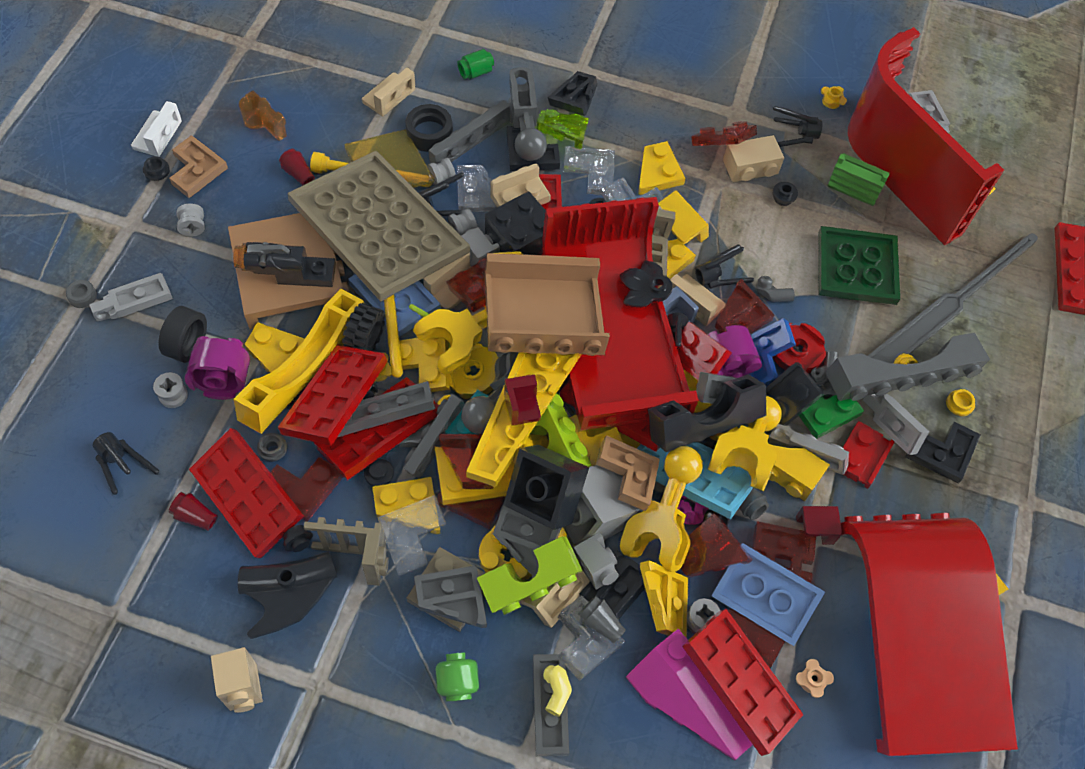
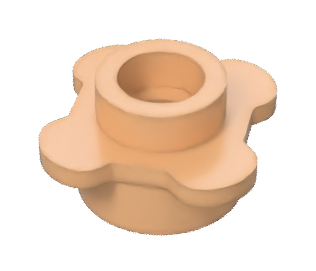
(817, 687)

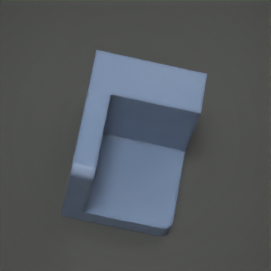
(680, 303)

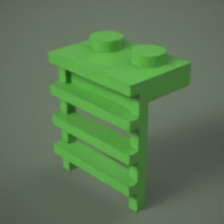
(857, 179)

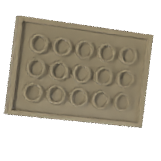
(378, 224)

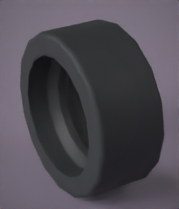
(428, 113)
(181, 332)

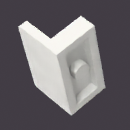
(158, 130)

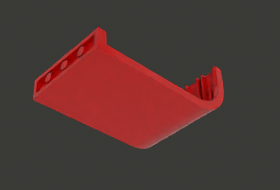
(923, 160)
(641, 354)
(935, 635)

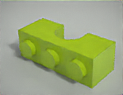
(561, 432)
(556, 565)

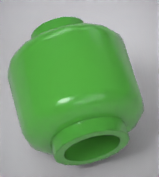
(457, 677)

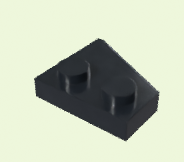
(575, 93)

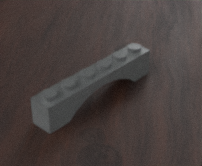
(861, 375)

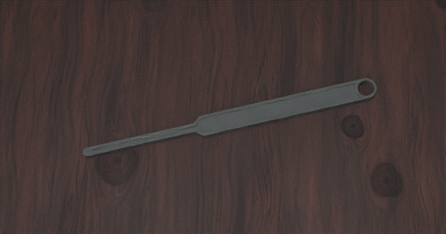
(940, 312)

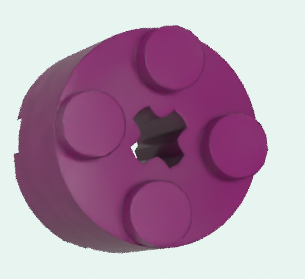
(744, 353)
(218, 367)

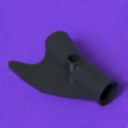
(286, 600)

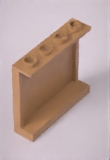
(260, 292)
(544, 304)

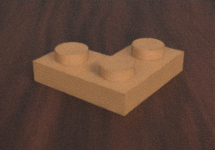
(200, 168)
(635, 466)

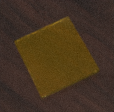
(398, 151)

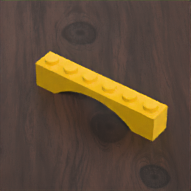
(269, 395)
(794, 468)

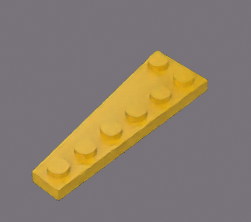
(501, 439)

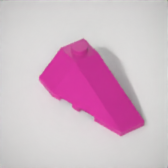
(676, 686)

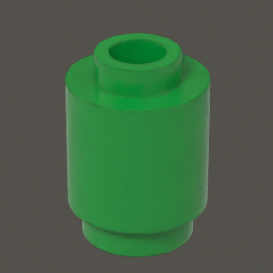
(475, 64)

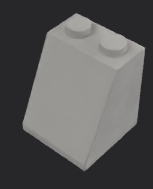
(599, 507)

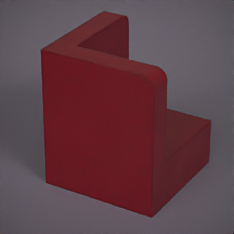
(521, 399)
(822, 522)

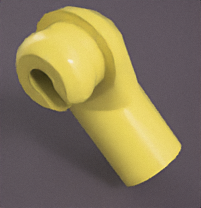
(561, 689)

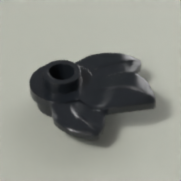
(643, 283)

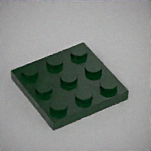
(858, 265)

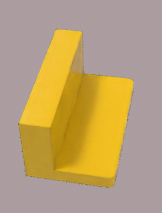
(687, 221)

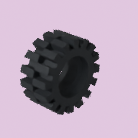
(364, 327)

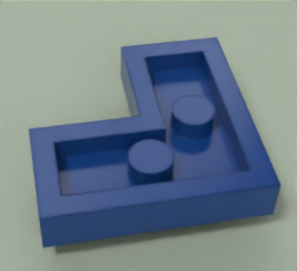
(769, 343)

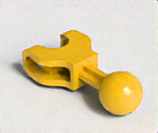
(458, 329)
(749, 448)
(664, 519)

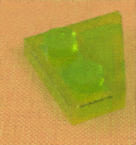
(563, 125)

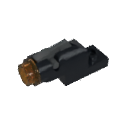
(285, 262)

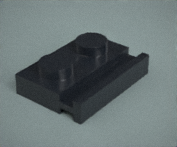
(793, 392)
(623, 590)

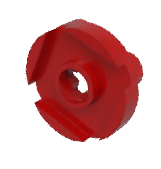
(812, 352)

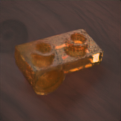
(258, 113)

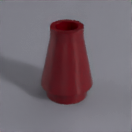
(296, 166)
(191, 511)

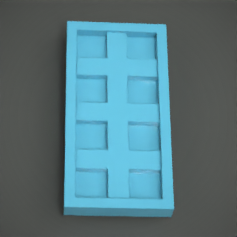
(715, 491)

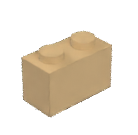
(753, 159)
(236, 680)

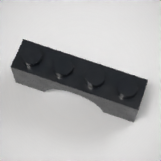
(738, 404)

